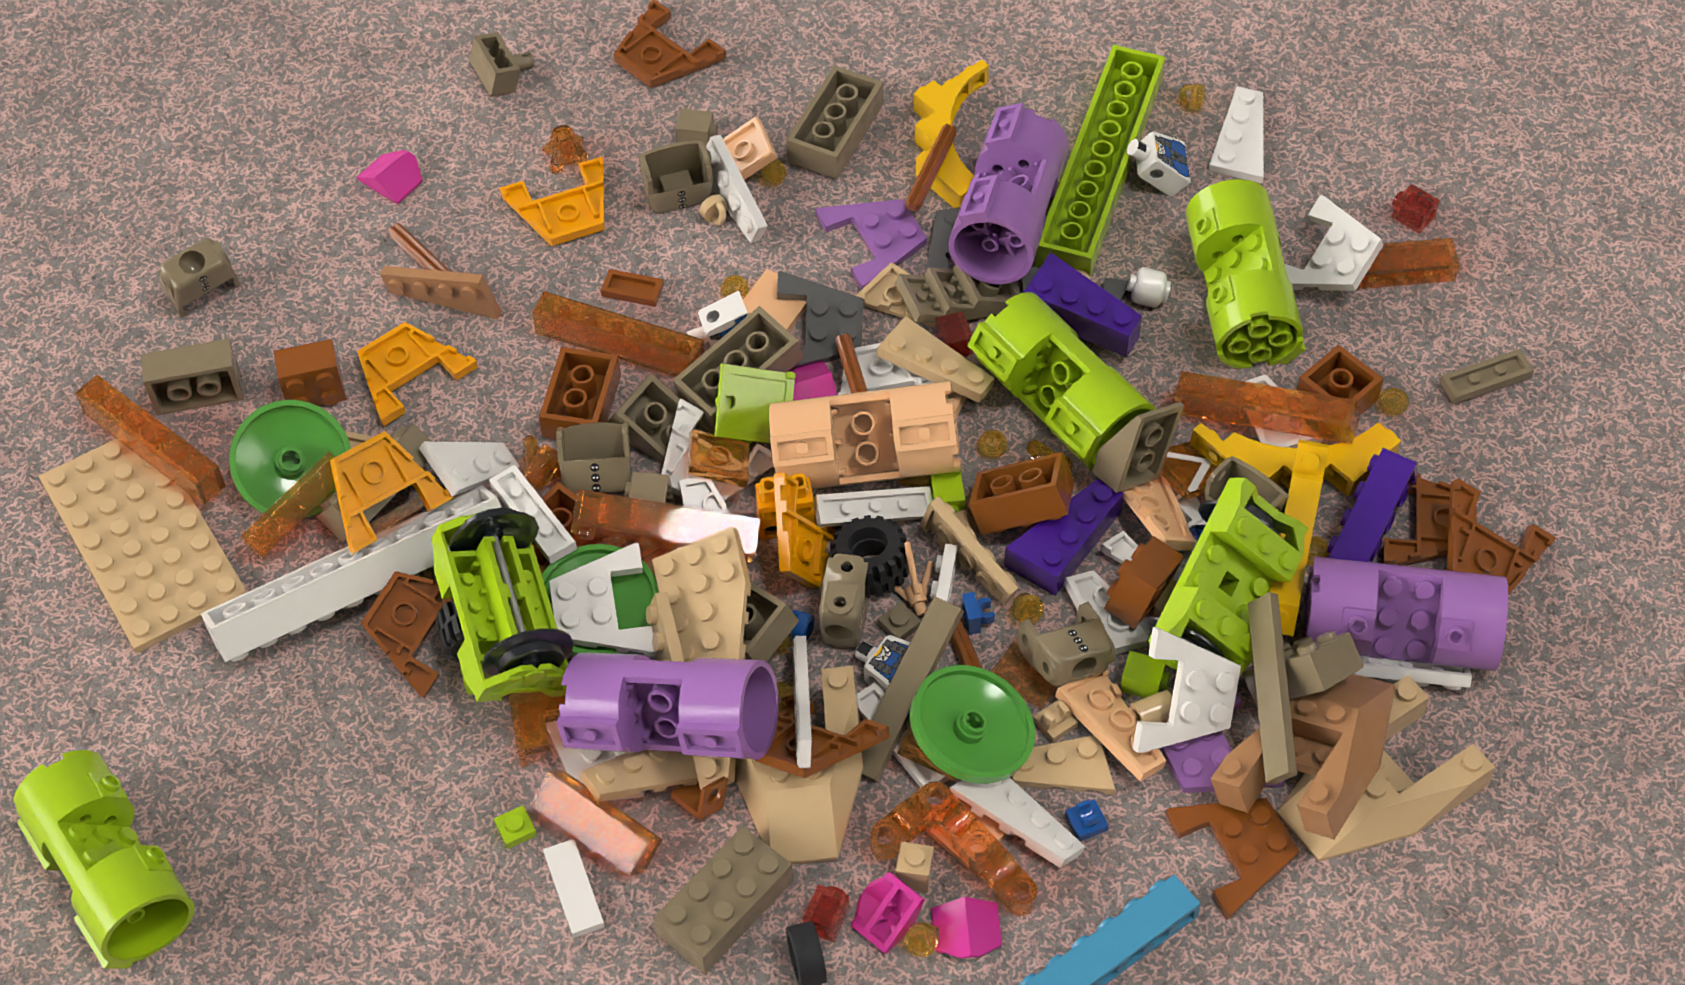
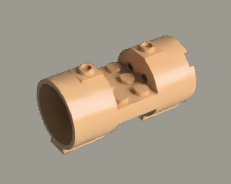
(867, 435)

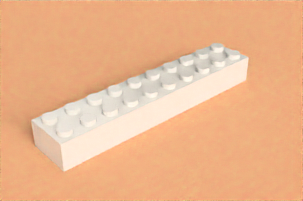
(333, 581)

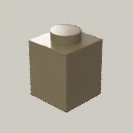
(695, 126)

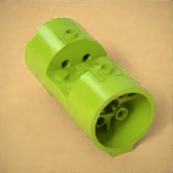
(1245, 275)
(1056, 375)
(121, 889)

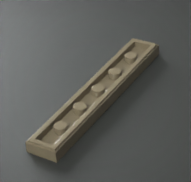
(914, 668)
(1272, 689)

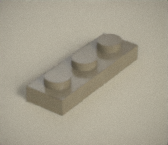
(1486, 376)

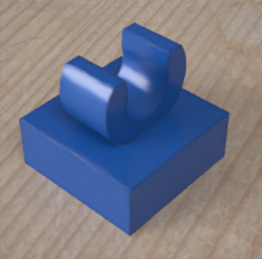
(973, 612)
(1086, 819)

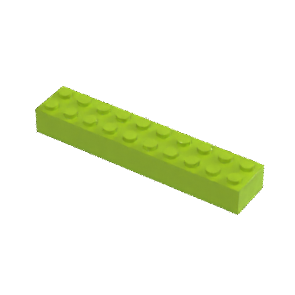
(1100, 158)

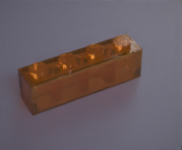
(1413, 264)
(290, 508)
(597, 824)

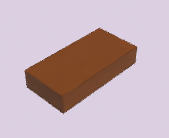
(632, 287)

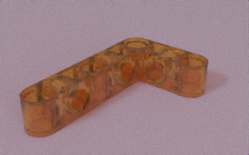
(962, 830)

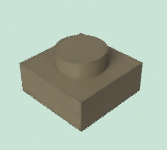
(899, 621)

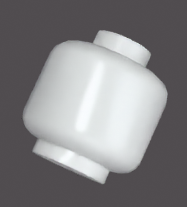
(1149, 287)

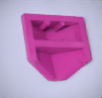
(393, 175)
(813, 382)
(886, 911)
(967, 927)

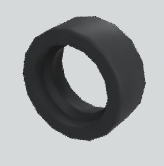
(806, 954)

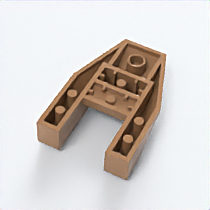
(1335, 738)

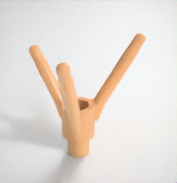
(916, 592)

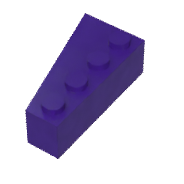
(1374, 507)

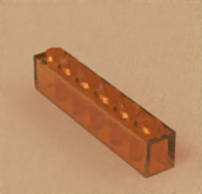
(615, 334)
(1267, 407)
(150, 439)
(654, 523)

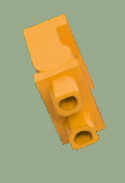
(766, 505)

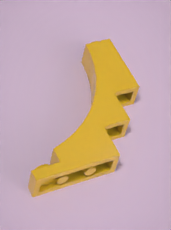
(1344, 465)
(1301, 505)

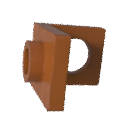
(701, 802)

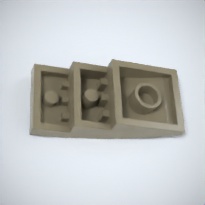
(933, 294)

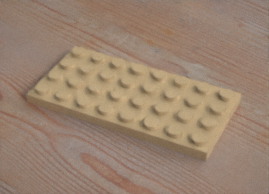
(141, 542)

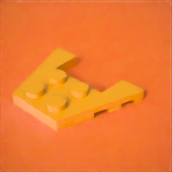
(566, 213)
(401, 357)
(373, 474)
(799, 540)

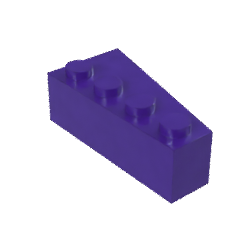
(1086, 306)
(1059, 546)

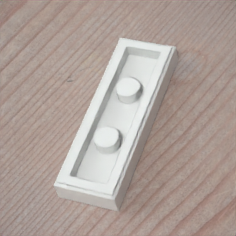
(573, 888)

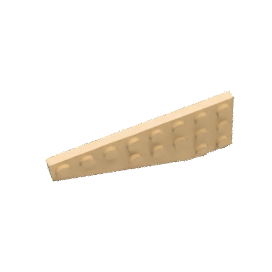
(708, 603)

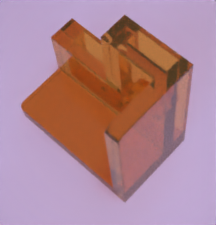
(529, 716)

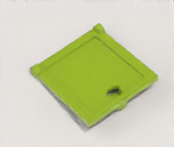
(752, 394)

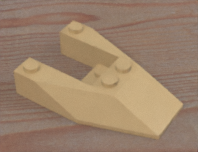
(1393, 803)
(808, 815)

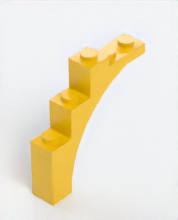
(937, 107)

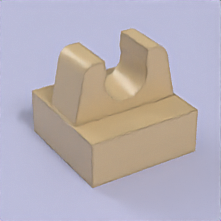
(1055, 721)

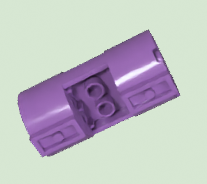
(1009, 196)
(1409, 611)
(669, 705)

